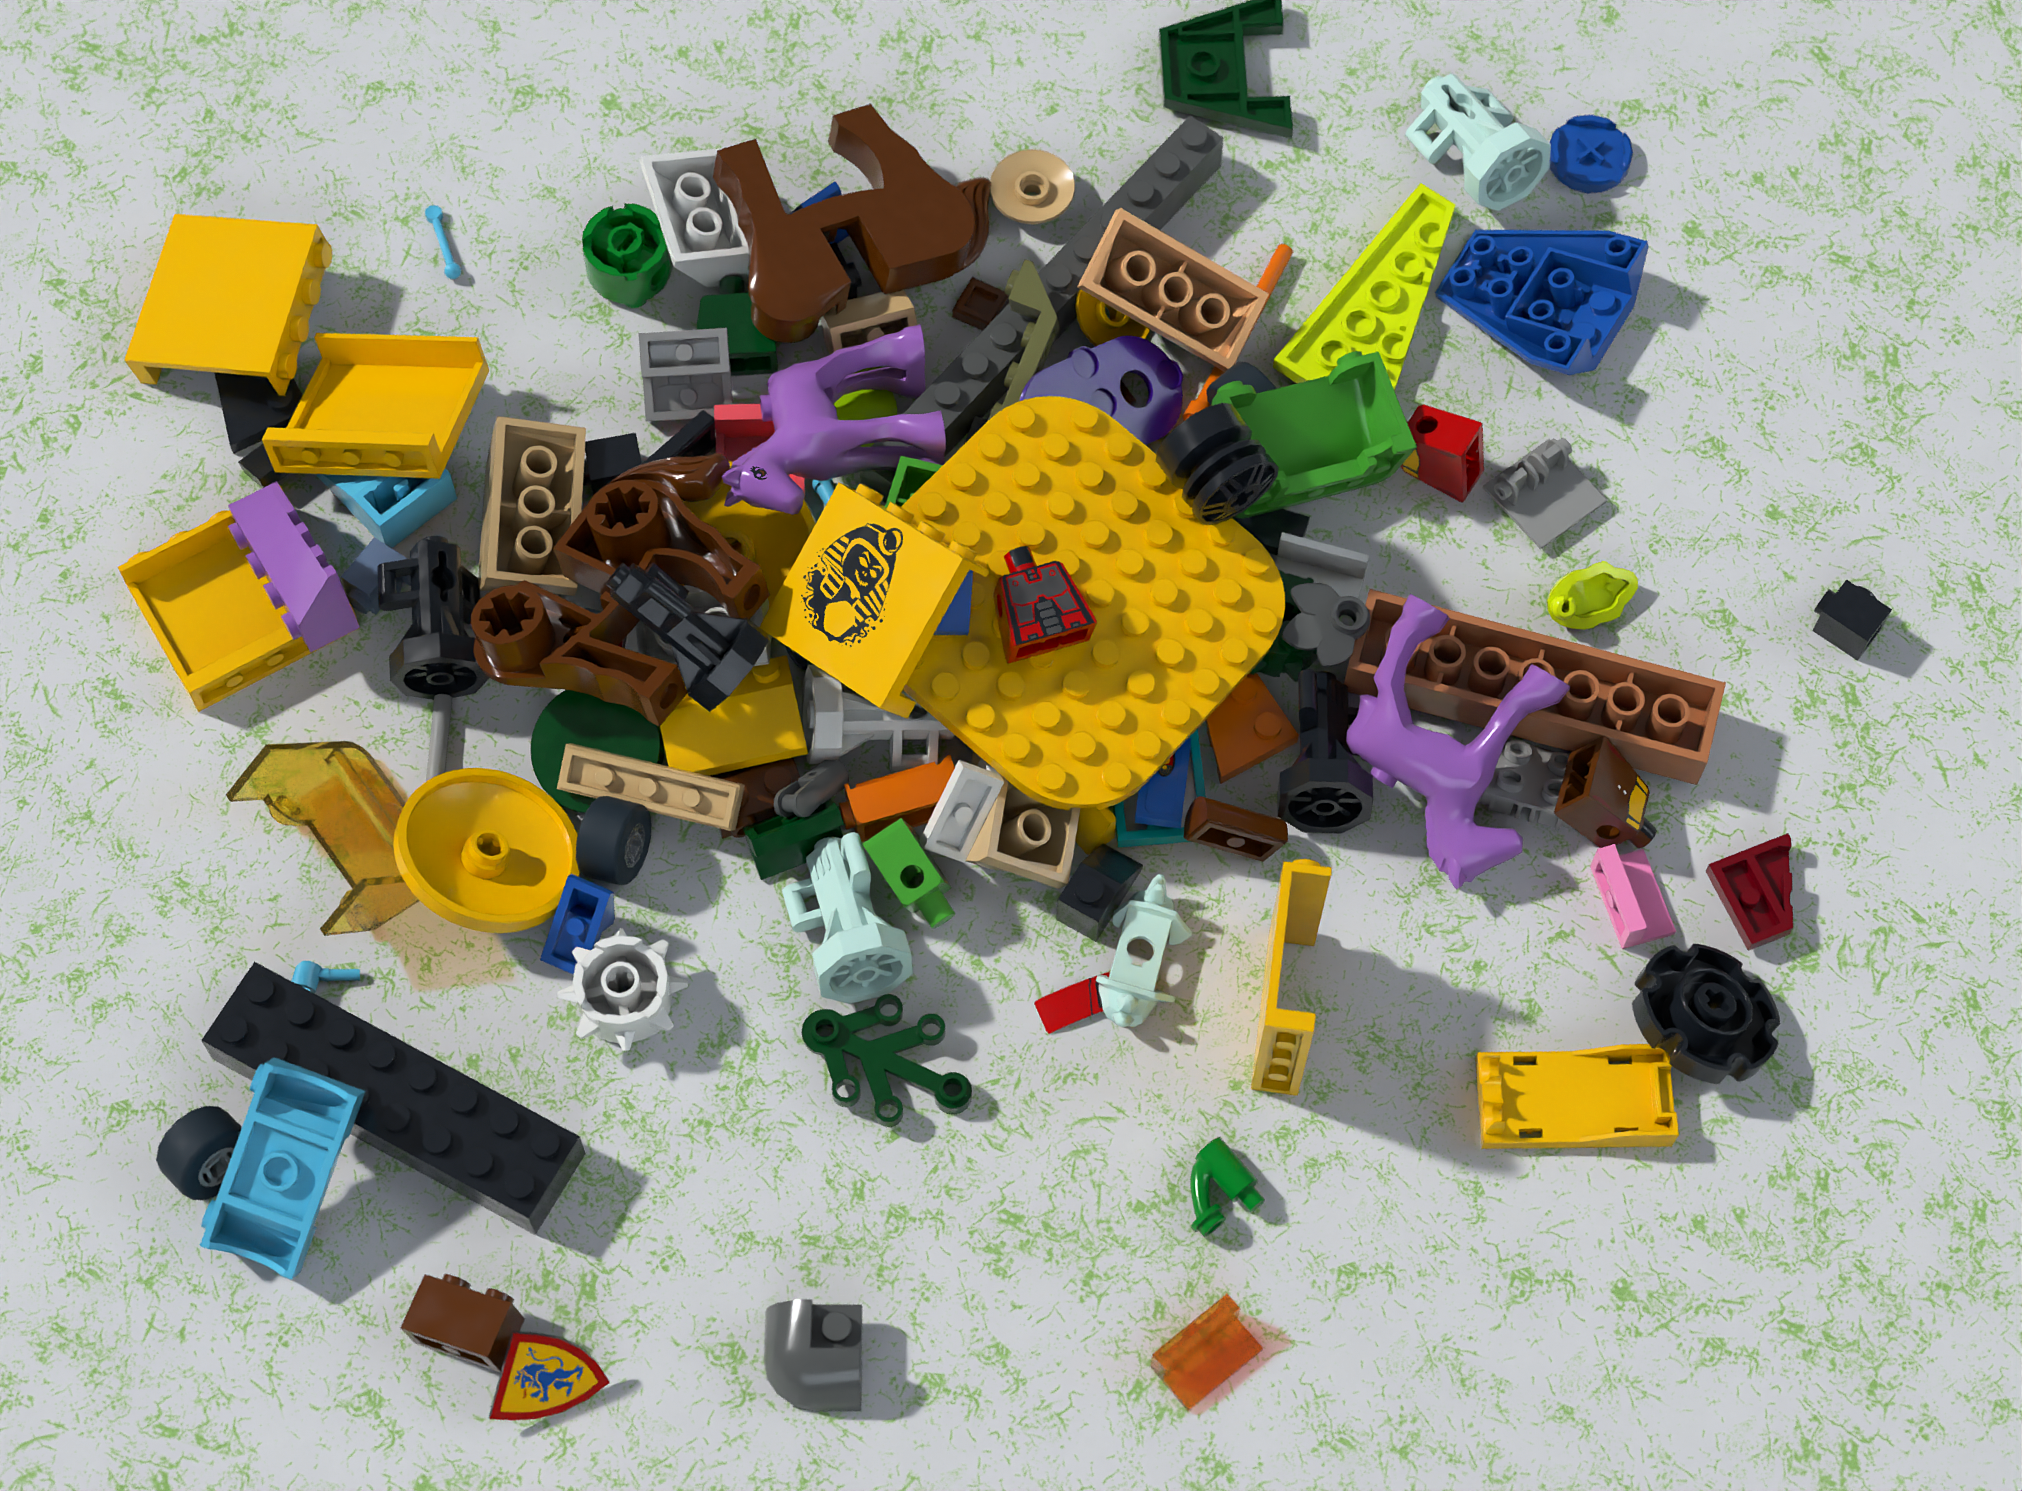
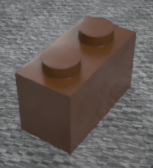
(462, 1320)

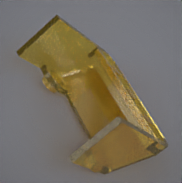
(349, 810)

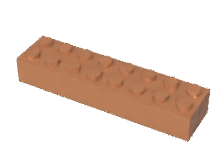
(1648, 711)

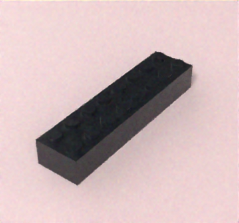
(411, 1101)

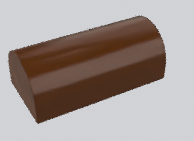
(1234, 829)

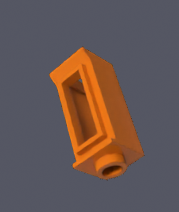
(903, 795)

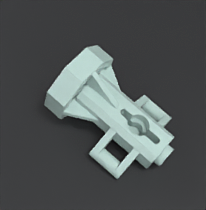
(1498, 159)
(860, 950)

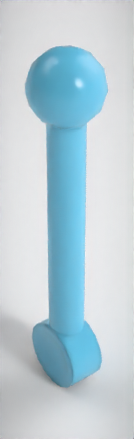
(434, 215)

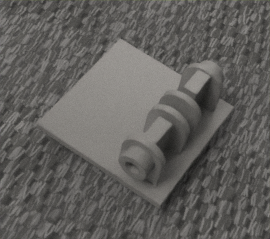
(1545, 492)
(1529, 779)

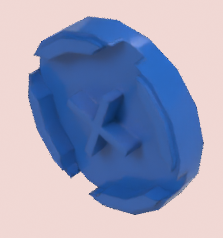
(1590, 154)

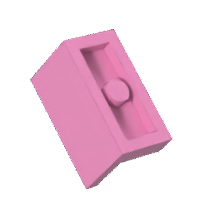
(1631, 896)

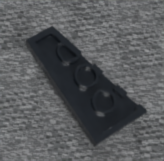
(253, 406)

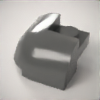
(815, 1354)

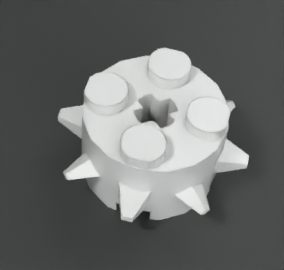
(597, 984)

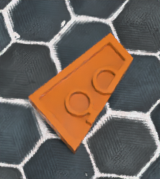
(1248, 728)

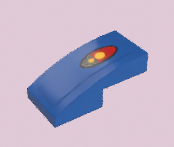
(1162, 797)

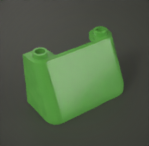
(1325, 431)

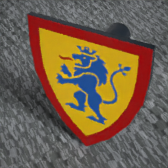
(544, 1377)

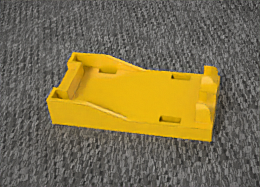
(1577, 1098)

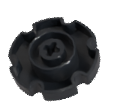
(1706, 1013)

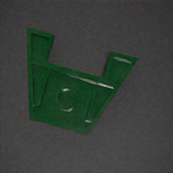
(1207, 67)

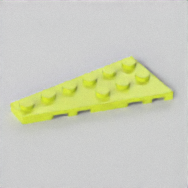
(1377, 297)

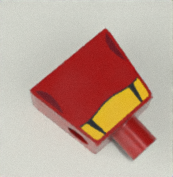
(1446, 451)

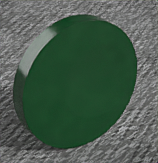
(593, 724)

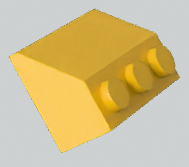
(747, 729)

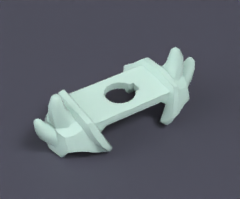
(1129, 989)

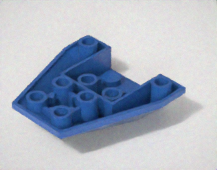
(1548, 291)

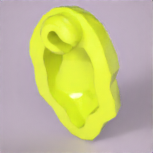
(1591, 595)

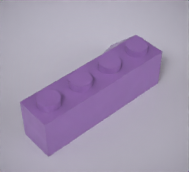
(294, 567)

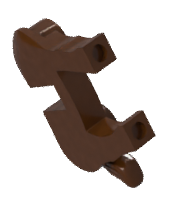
(906, 228)
(640, 519)

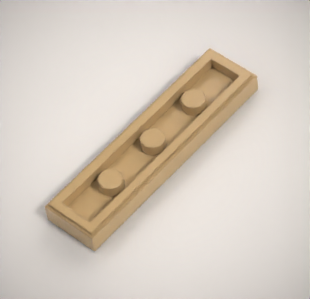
(655, 786)

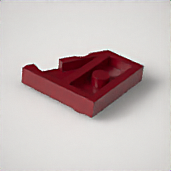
(1757, 890)

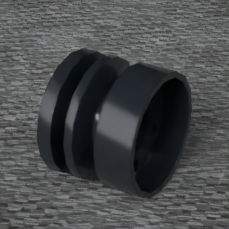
(1216, 463)

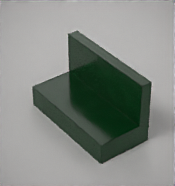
(787, 841)

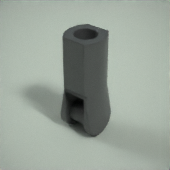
(811, 789)

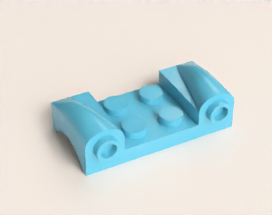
(281, 1166)

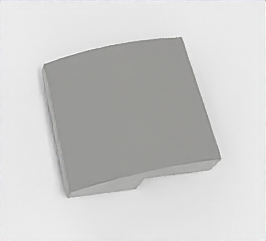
(685, 372)

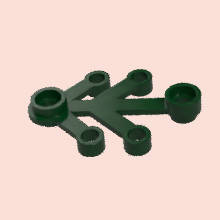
(880, 1056)

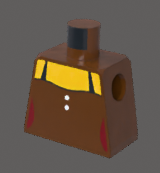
(1604, 797)

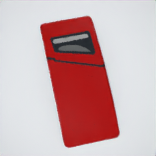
(1070, 1004)

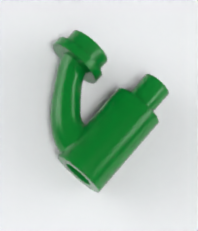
(1230, 1174)

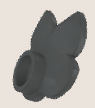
(1320, 626)

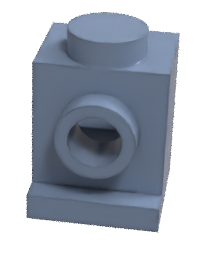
(362, 578)

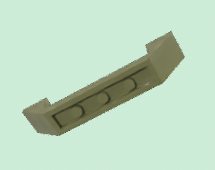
(1030, 299)

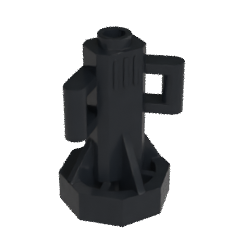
(708, 648)
(436, 649)
(1325, 784)

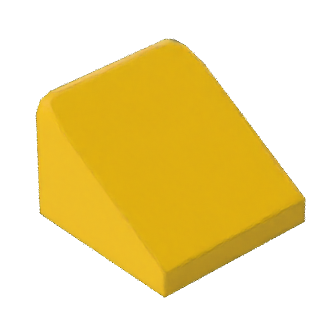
(1095, 828)

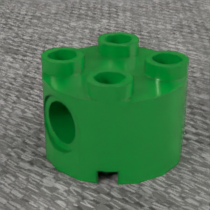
(626, 254)

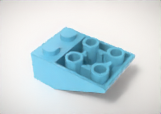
(392, 505)

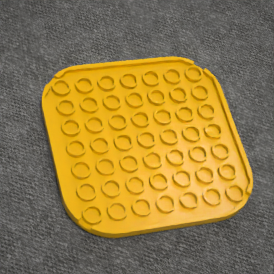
(1173, 602)

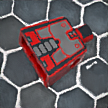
(1039, 608)

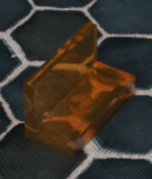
(1205, 1353)

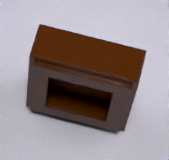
(979, 304)

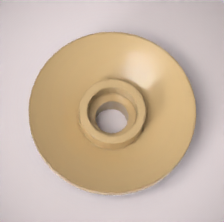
(1037, 173)

